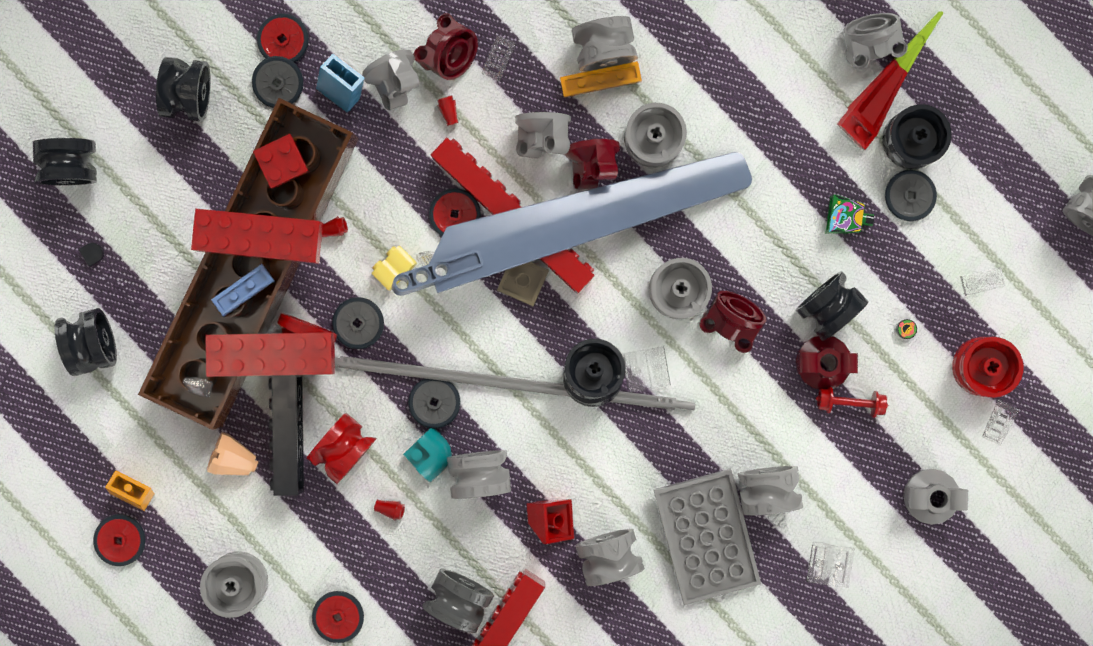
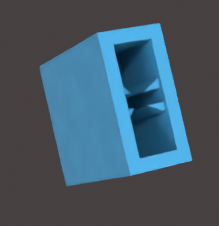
(340, 83)

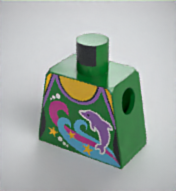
(846, 216)

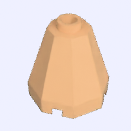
(231, 457)

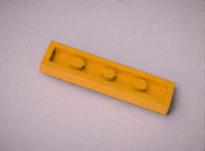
(600, 79)

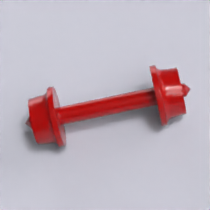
(877, 403)

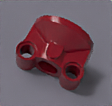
(448, 49)
(593, 162)
(734, 319)
(809, 360)

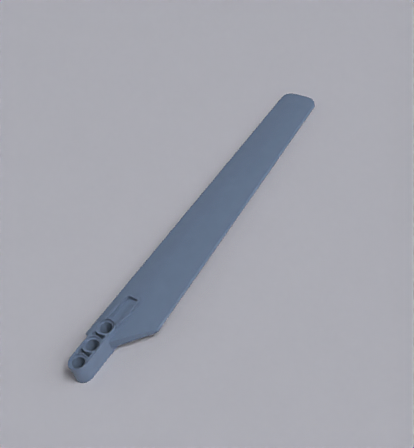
(545, 228)

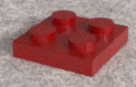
(280, 161)

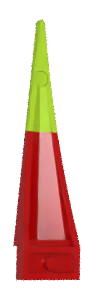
(870, 108)

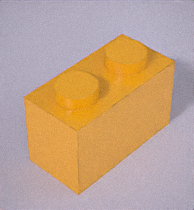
(129, 490)

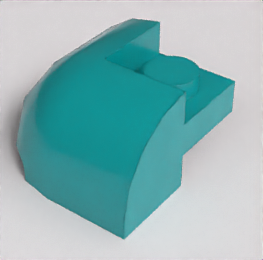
(429, 454)

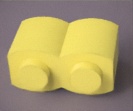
(396, 263)

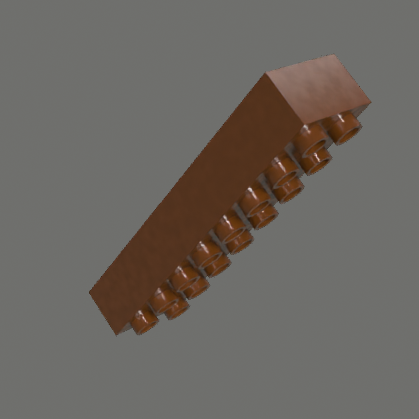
(183, 351)

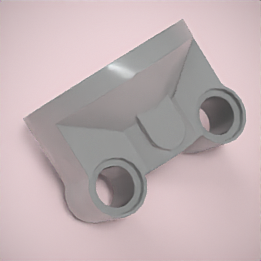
(873, 38)
(393, 77)
(542, 133)
(918, 494)

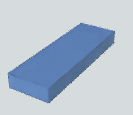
(242, 290)

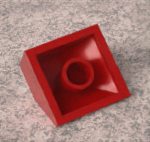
(551, 520)

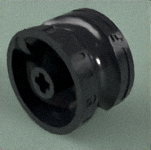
(183, 88)
(916, 122)
(64, 161)
(832, 306)
(86, 342)
(607, 377)

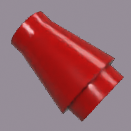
(448, 109)
(335, 227)
(391, 509)

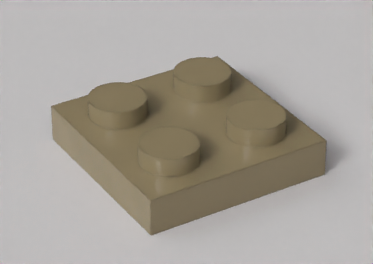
(523, 282)

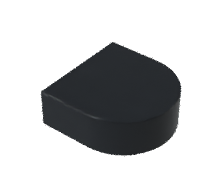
(92, 253)

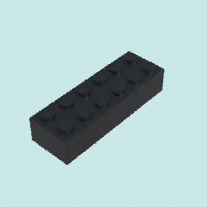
(287, 435)

